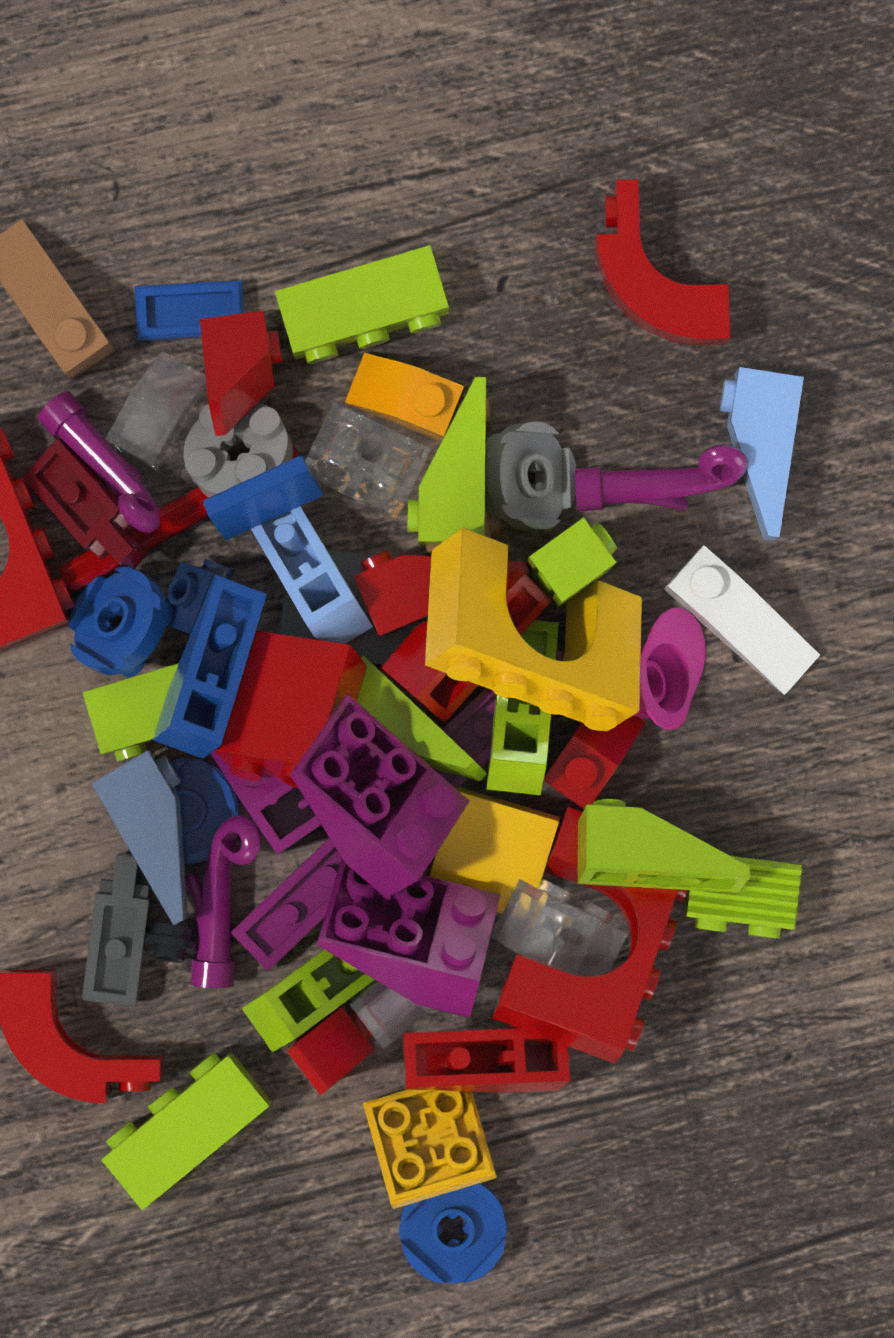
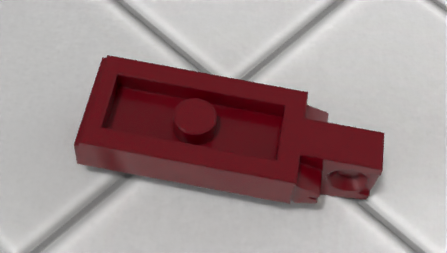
(84, 504)

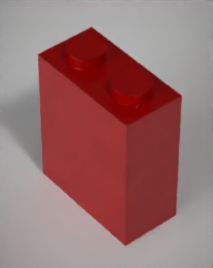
(285, 702)

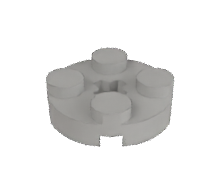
(208, 456)
(510, 495)

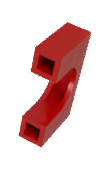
(28, 591)
(600, 1010)

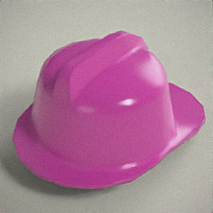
(671, 668)

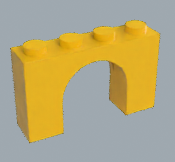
(478, 643)

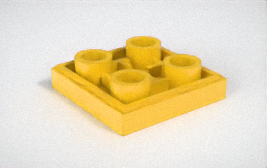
(496, 846)
(428, 1143)

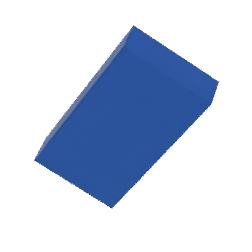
(176, 309)
(263, 497)

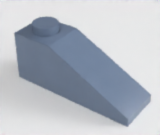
(149, 818)

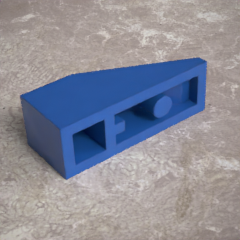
(210, 669)

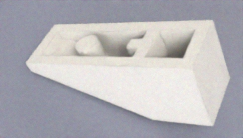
(742, 619)

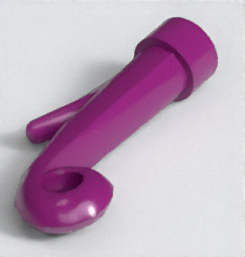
(66, 419)
(717, 469)
(213, 901)

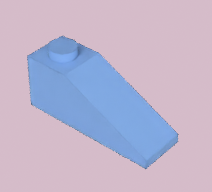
(763, 426)
(312, 578)

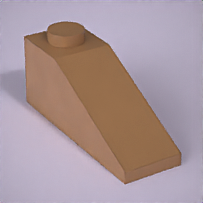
(50, 303)

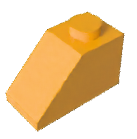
(405, 395)

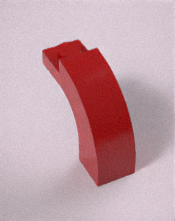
(647, 297)
(51, 1056)

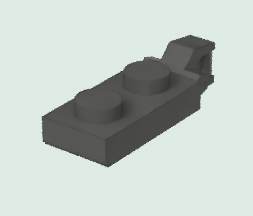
(117, 936)

